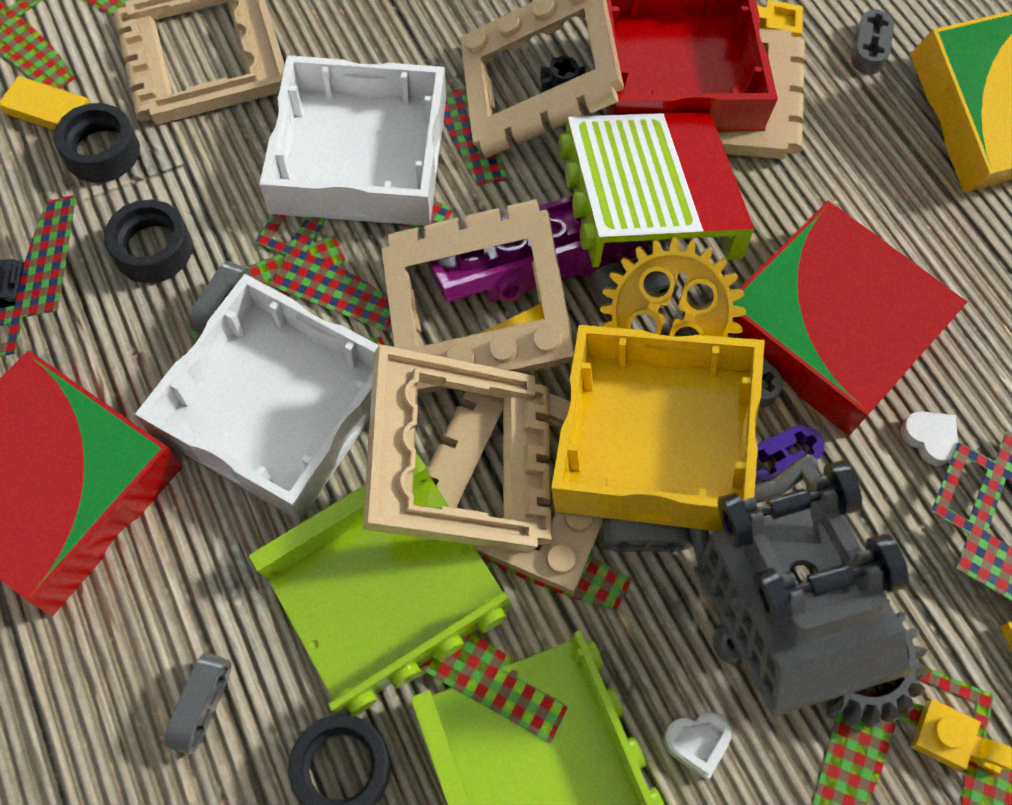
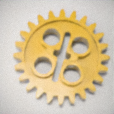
(634, 299)

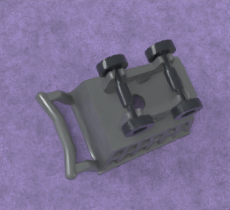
(814, 635)

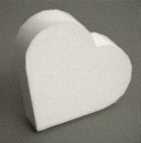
(932, 434)
(698, 742)

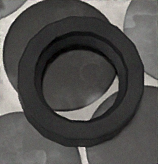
(88, 120)
(137, 217)
(318, 733)

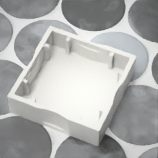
(355, 141)
(266, 397)

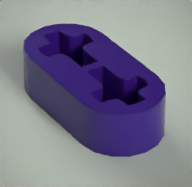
(780, 444)

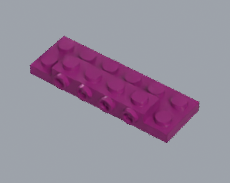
(507, 269)

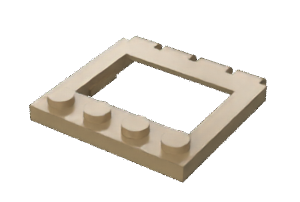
(148, 71)
(529, 118)
(784, 128)
(511, 348)
(392, 453)
(573, 535)

